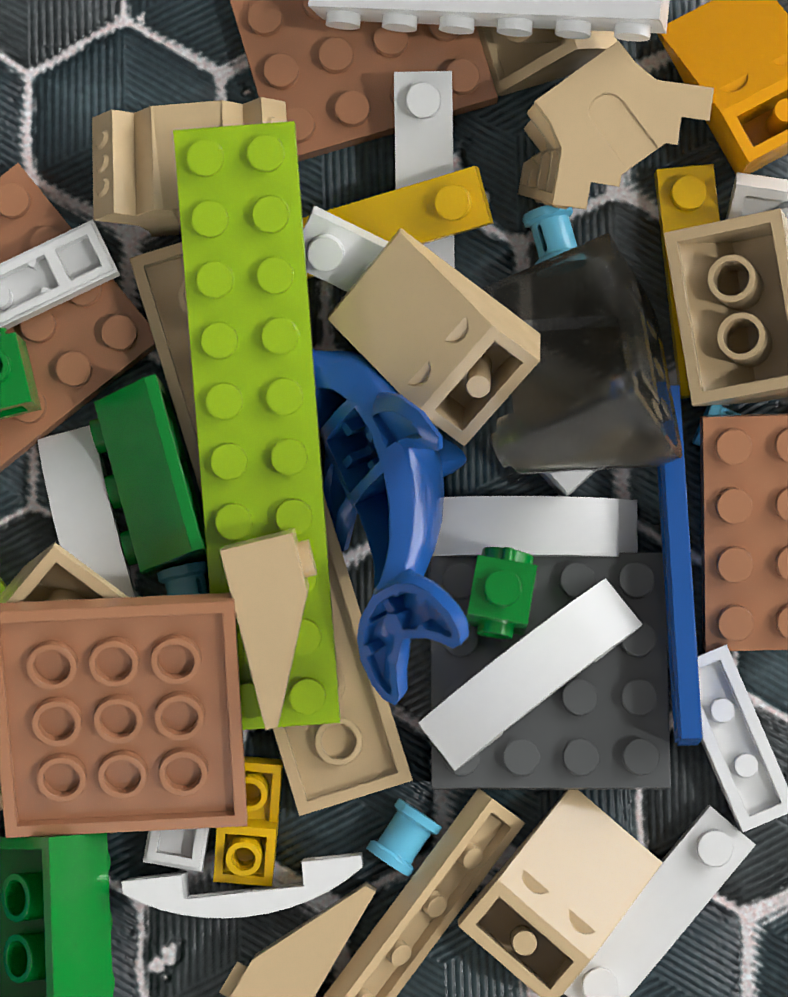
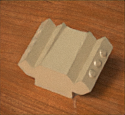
(602, 126)
(137, 157)

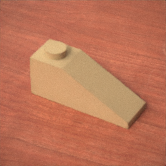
(269, 597)
(302, 957)

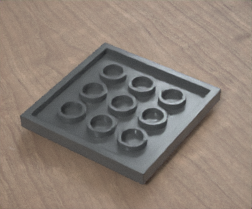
(597, 728)

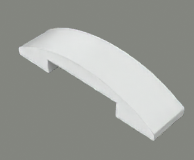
(82, 506)
(538, 526)
(529, 673)
(172, 894)

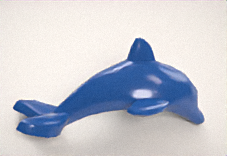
(390, 470)

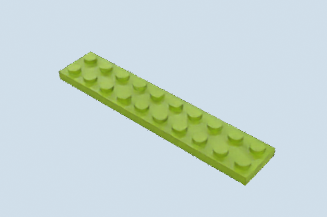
(256, 378)

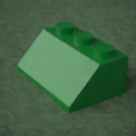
(149, 477)
(55, 916)

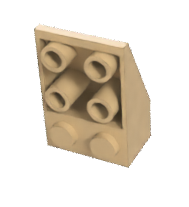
(436, 336)
(560, 895)

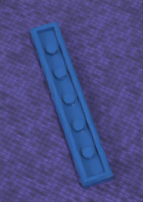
(679, 595)

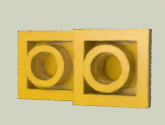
(249, 851)

